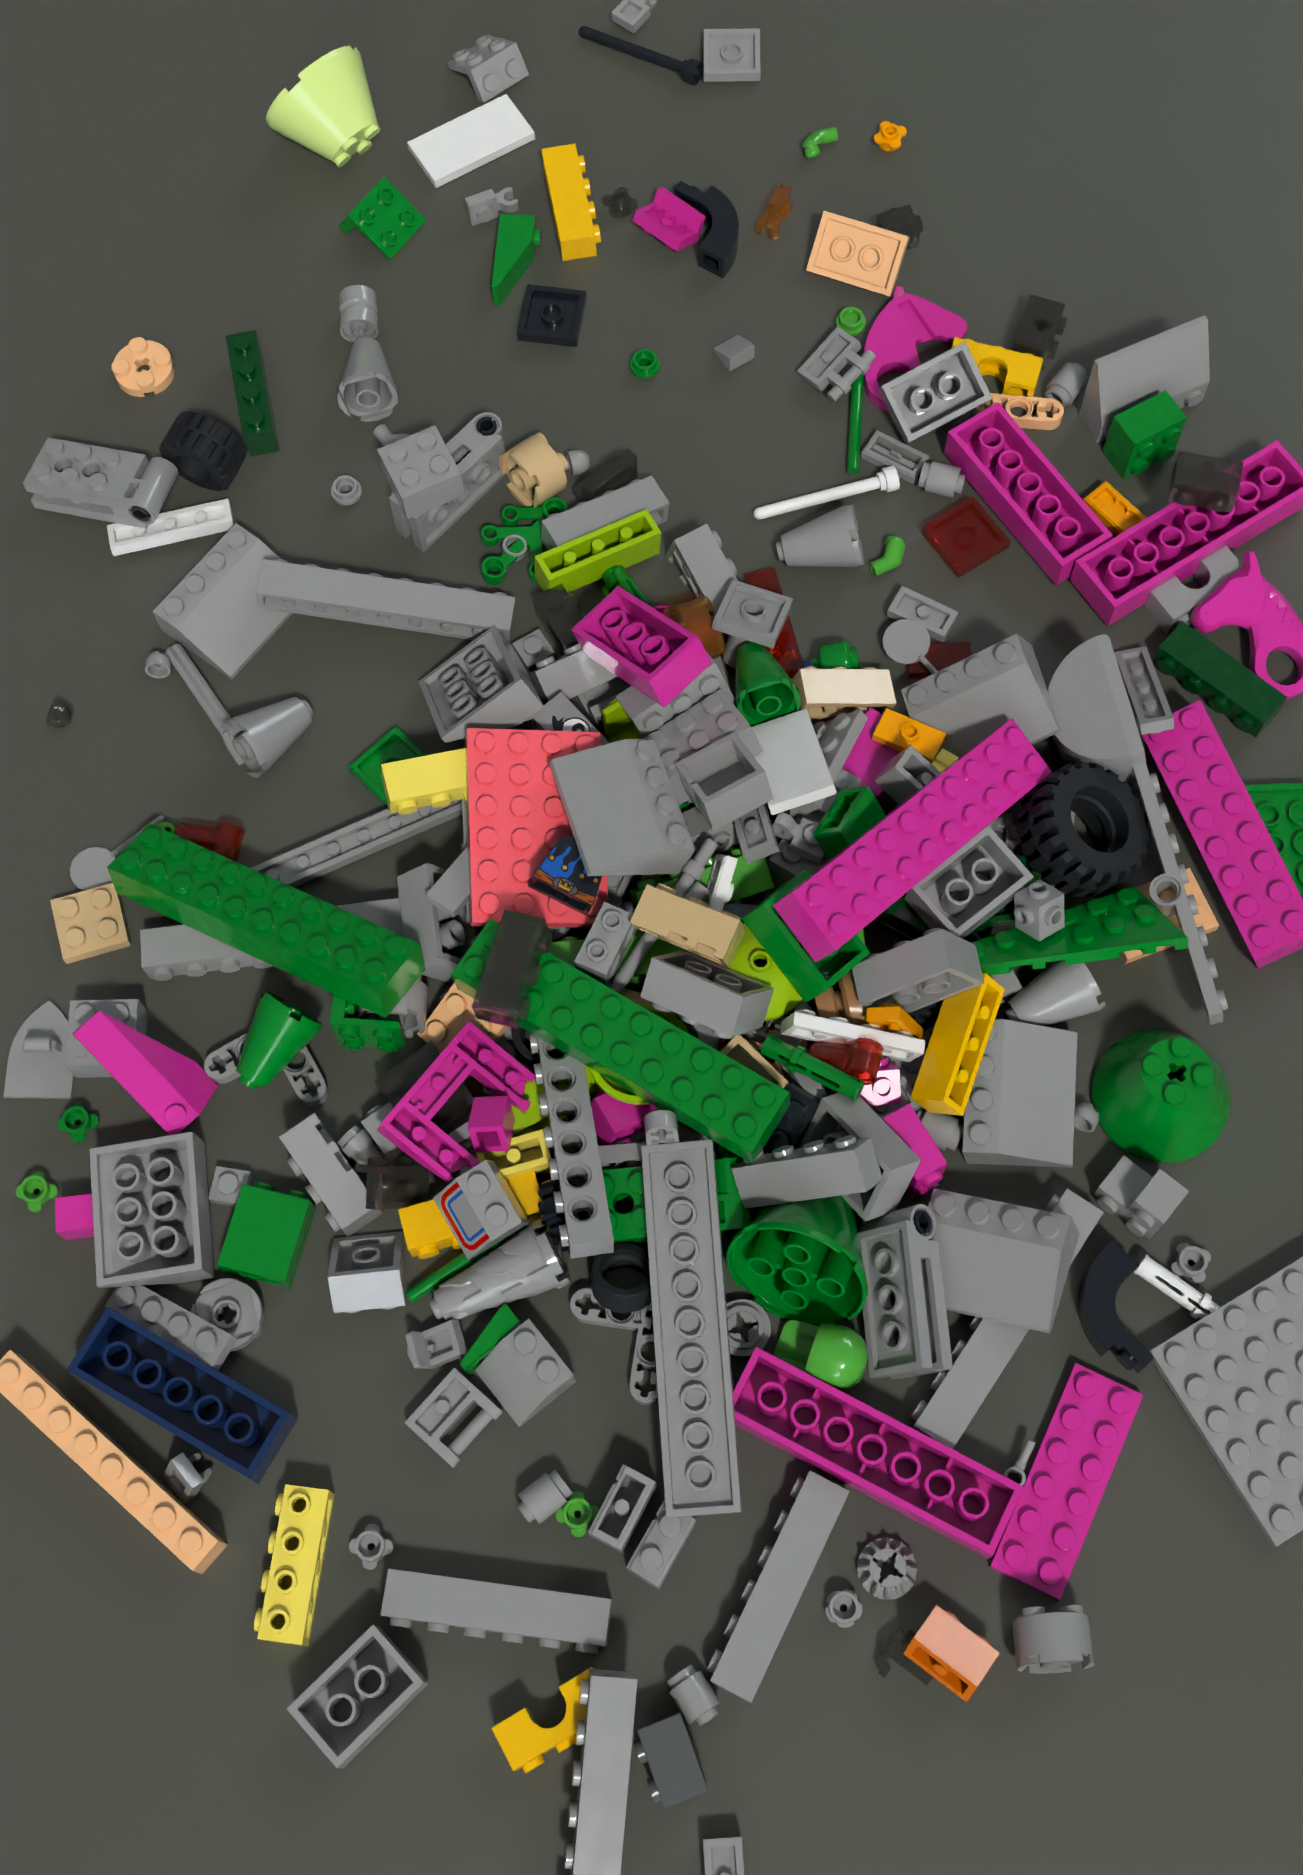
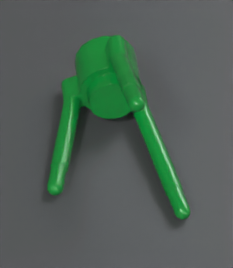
(618, 576)

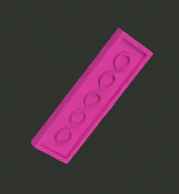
(1066, 1481)

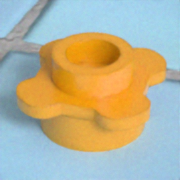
(889, 136)

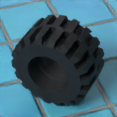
(203, 451)

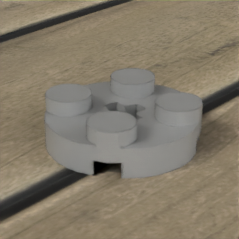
(239, 1298)

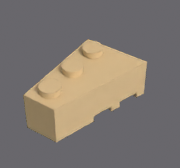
(843, 690)
(689, 924)

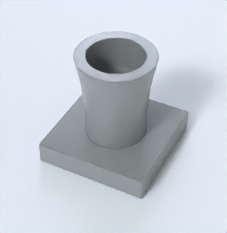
(750, 616)

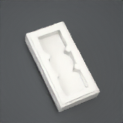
(720, 882)

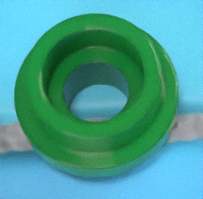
(644, 357)

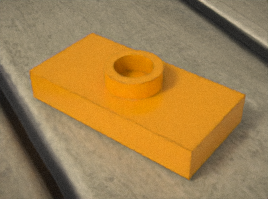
(1113, 509)
(901, 731)

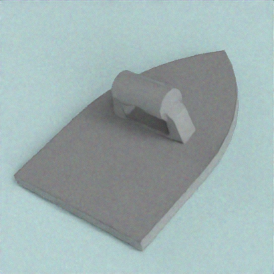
(38, 1057)

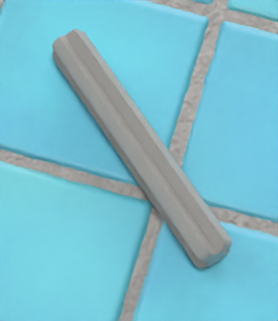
(198, 686)

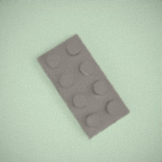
(836, 744)

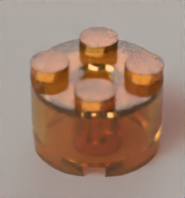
(696, 618)

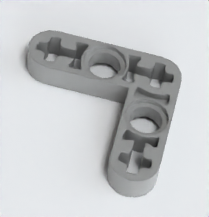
(299, 1086)
(660, 1128)
(636, 1322)

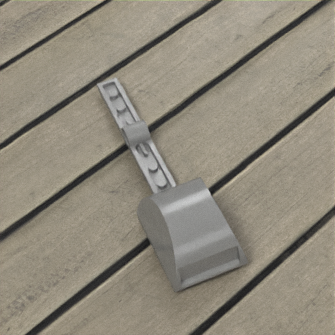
(1102, 731)

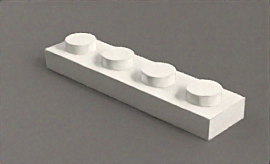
(172, 527)
(808, 1026)

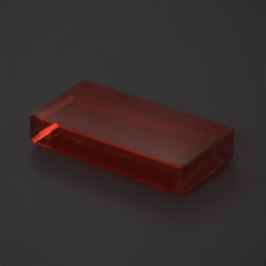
(941, 657)

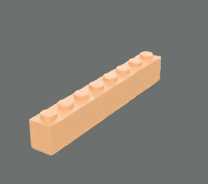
(108, 1464)

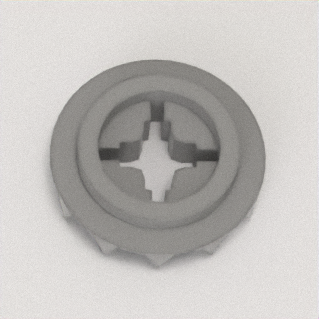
(751, 1314)
(869, 1572)

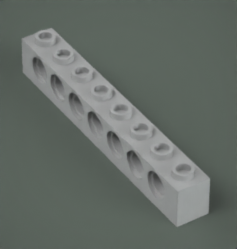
(594, 1234)

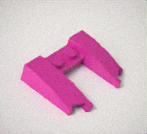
(410, 1120)

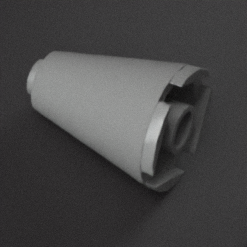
(367, 382)
(824, 541)
(266, 733)
(1056, 996)

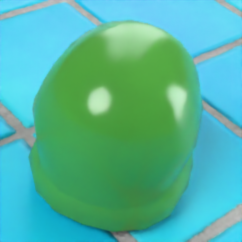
(825, 1352)

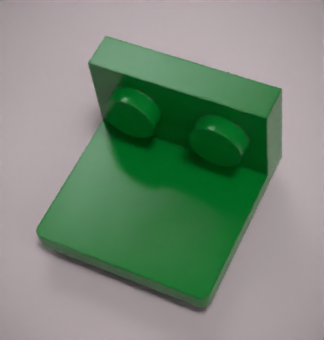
(384, 218)
(357, 1033)

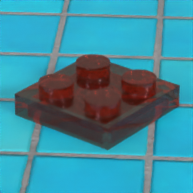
(965, 536)

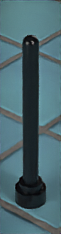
(690, 69)

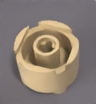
(534, 470)

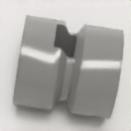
(358, 313)

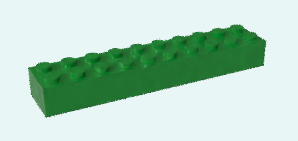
(268, 919)
(642, 1052)

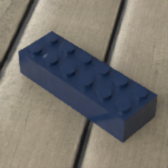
(183, 1394)

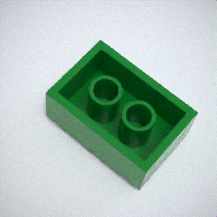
(791, 957)

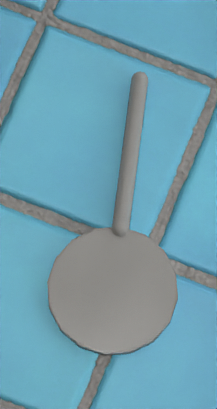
(907, 643)
(90, 865)

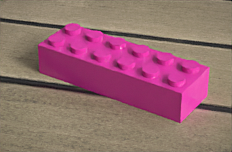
(1025, 491)

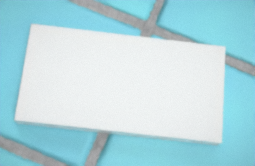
(471, 140)
(793, 762)

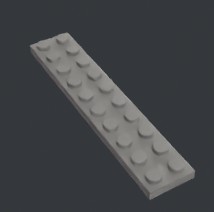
(690, 1330)

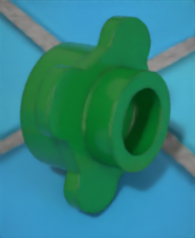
(71, 1115)

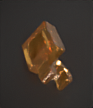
(777, 210)

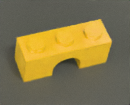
(1016, 370)
(526, 1741)

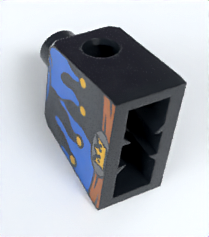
(565, 877)

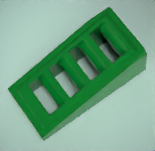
(498, 1328)

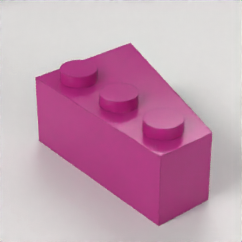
(617, 1120)

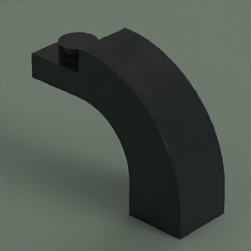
(720, 246)
(1099, 1312)

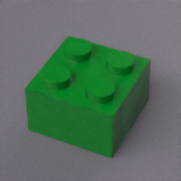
(1144, 435)

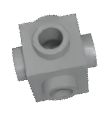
(1039, 910)

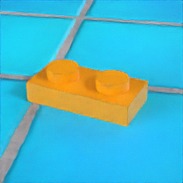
(893, 1018)

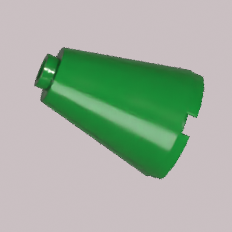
(763, 686)
(274, 1039)

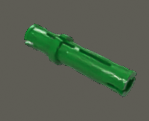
(799, 1061)

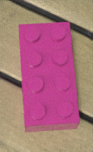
(641, 646)

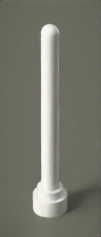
(884, 480)

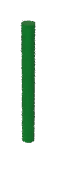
(855, 426)
(447, 1272)

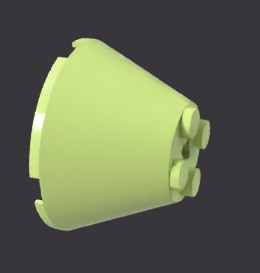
(328, 107)

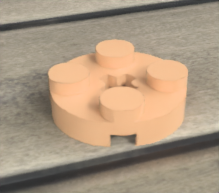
(141, 353)

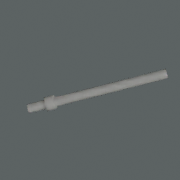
(692, 872)

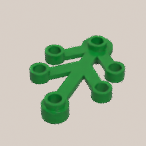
(531, 534)

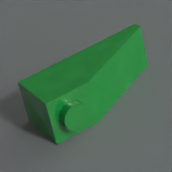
(514, 252)

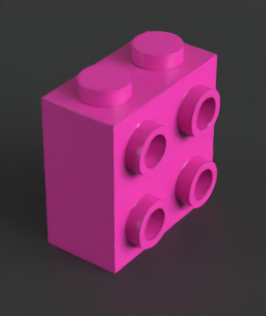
(914, 1134)

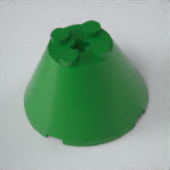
(1160, 1096)
(802, 1261)

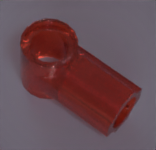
(223, 839)
(856, 1059)

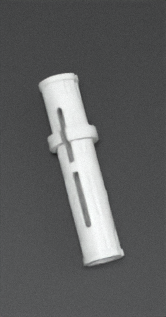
(1151, 1270)

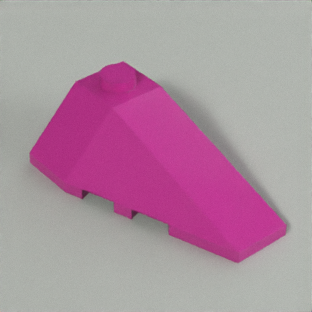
(156, 1077)

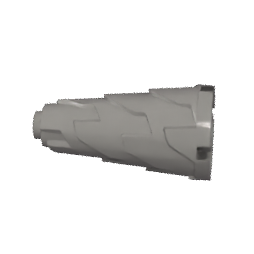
(515, 1270)

